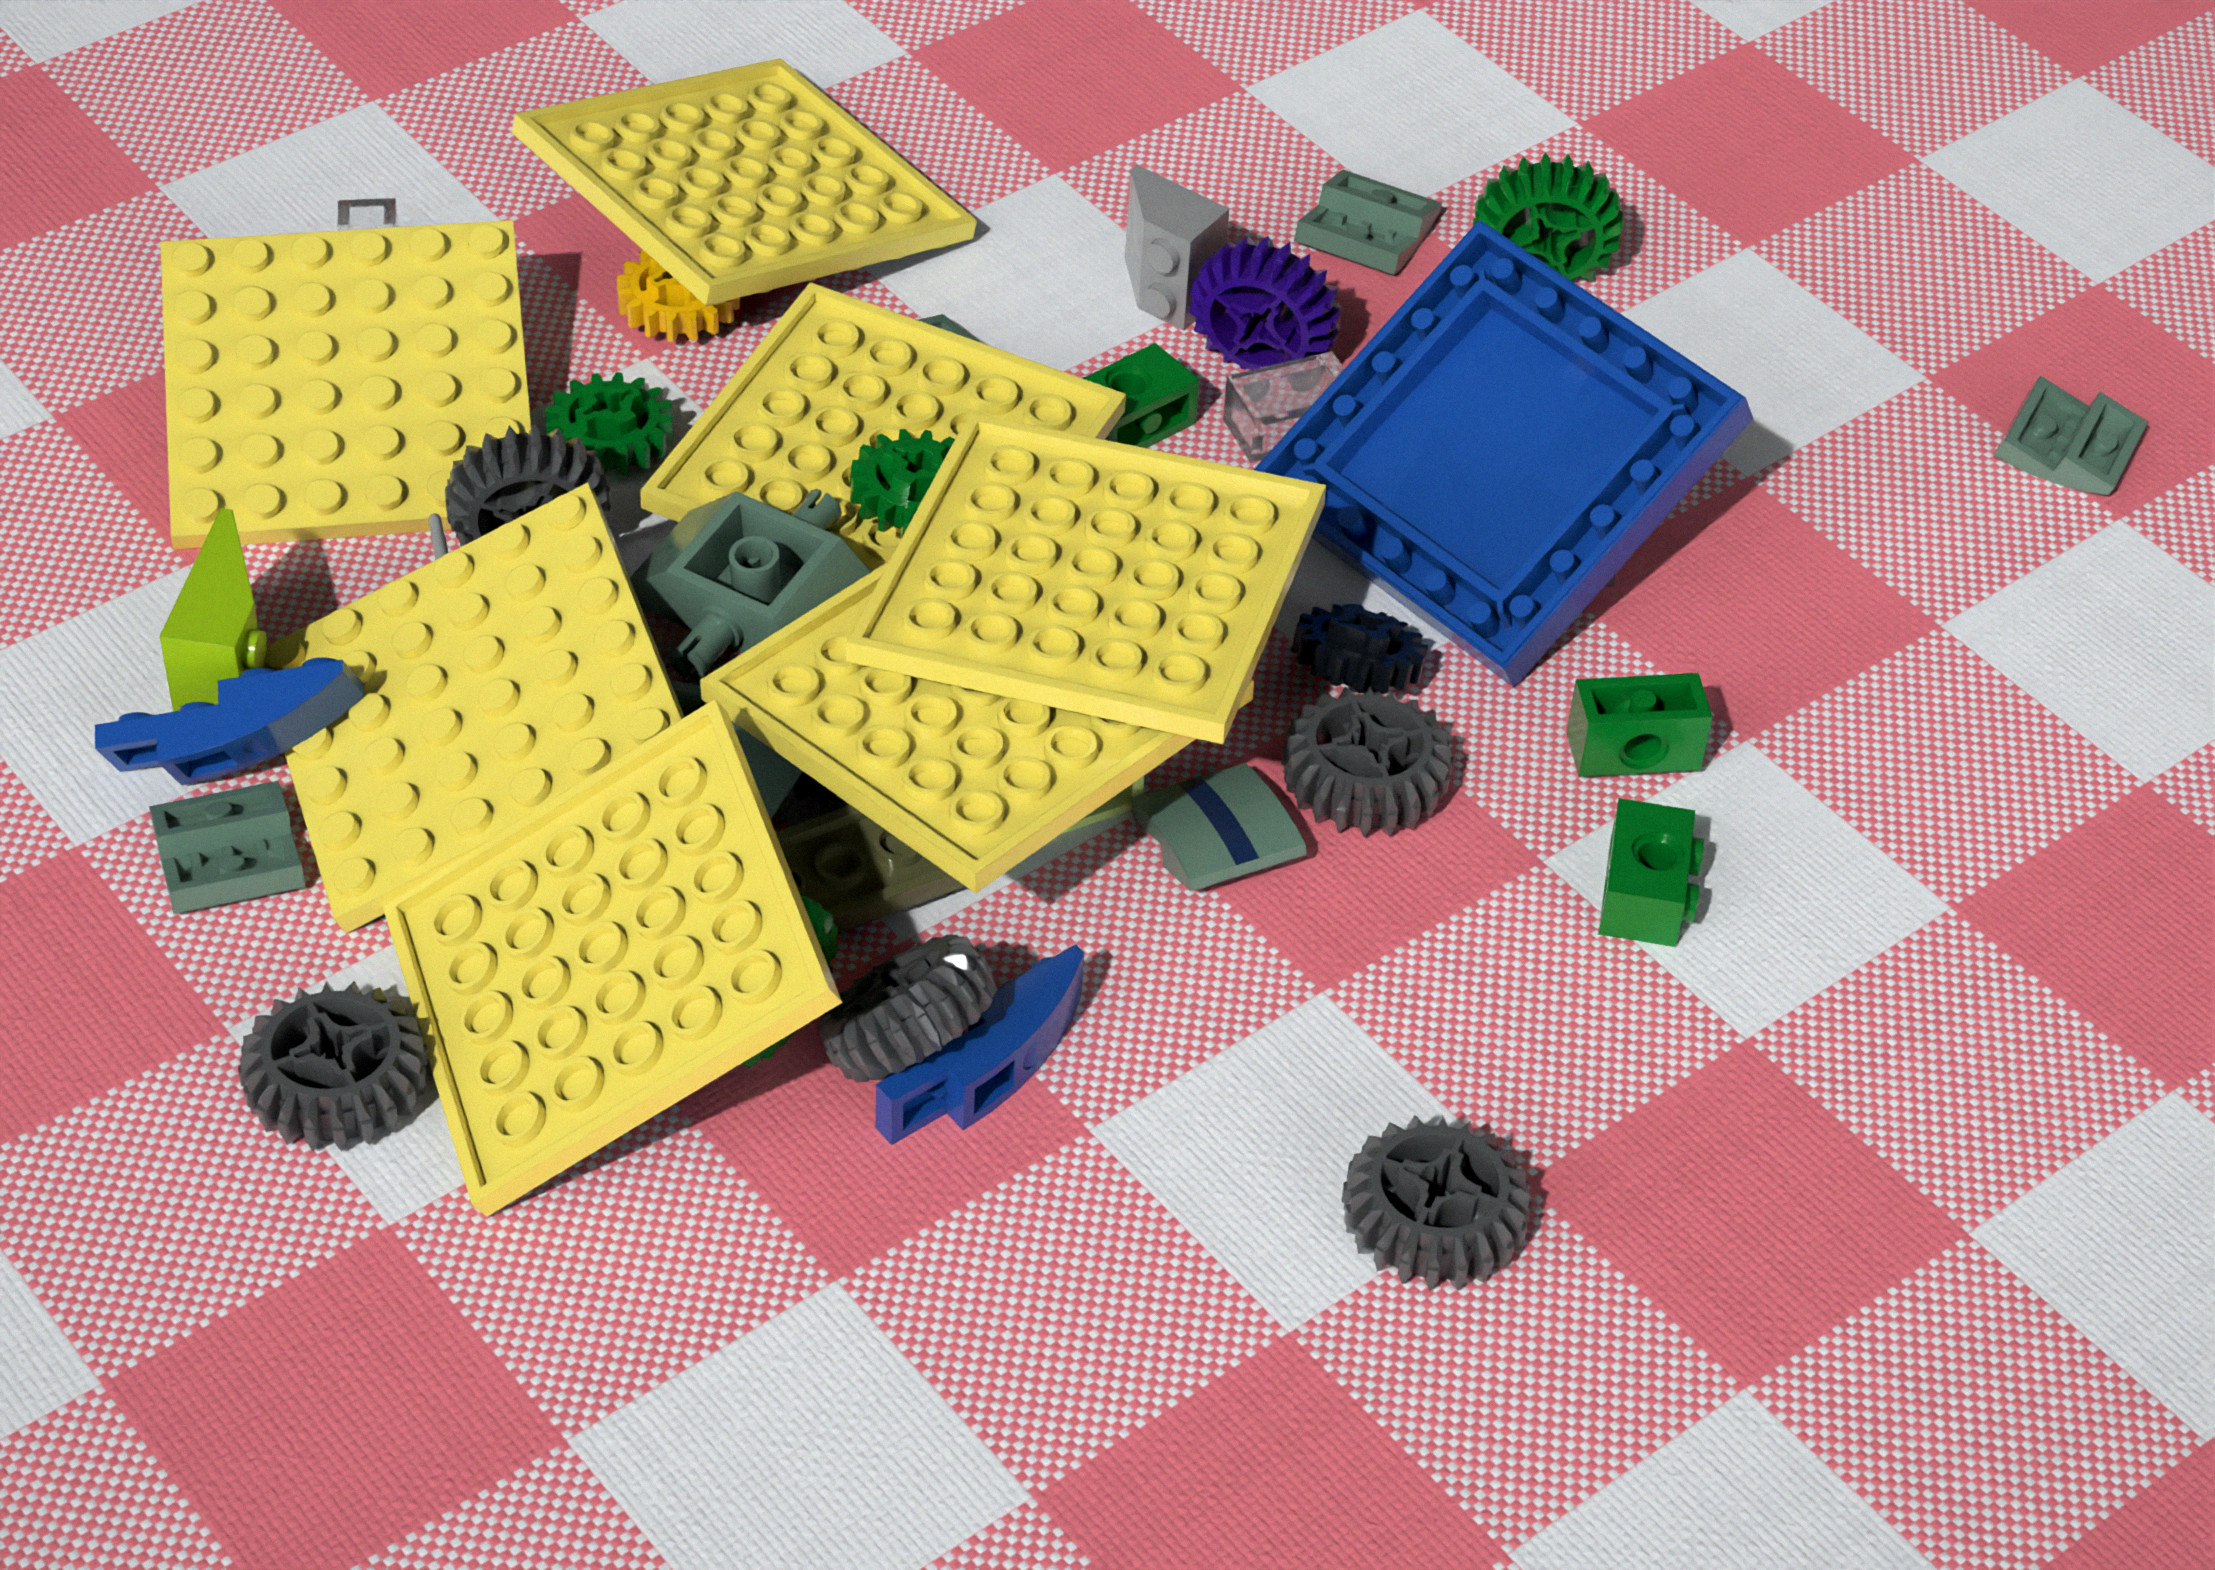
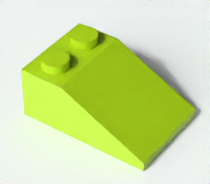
(213, 621)

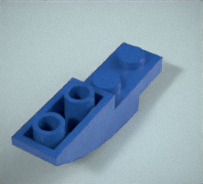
(253, 721)
(991, 1058)

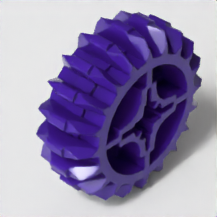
(1264, 305)

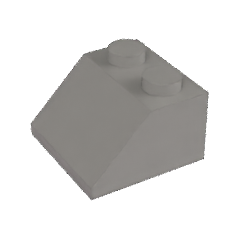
(1168, 242)

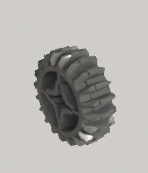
(516, 477)
(1367, 761)
(907, 1008)
(333, 1065)
(1460, 1233)

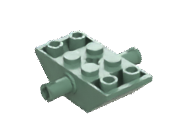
(743, 574)

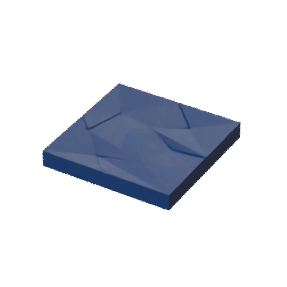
(1504, 450)

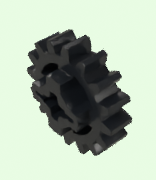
(1359, 648)

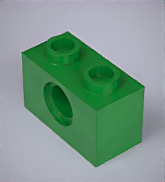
(1158, 396)
(1638, 724)
(1649, 873)

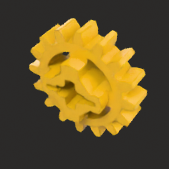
(664, 305)

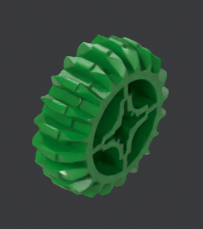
(1555, 214)

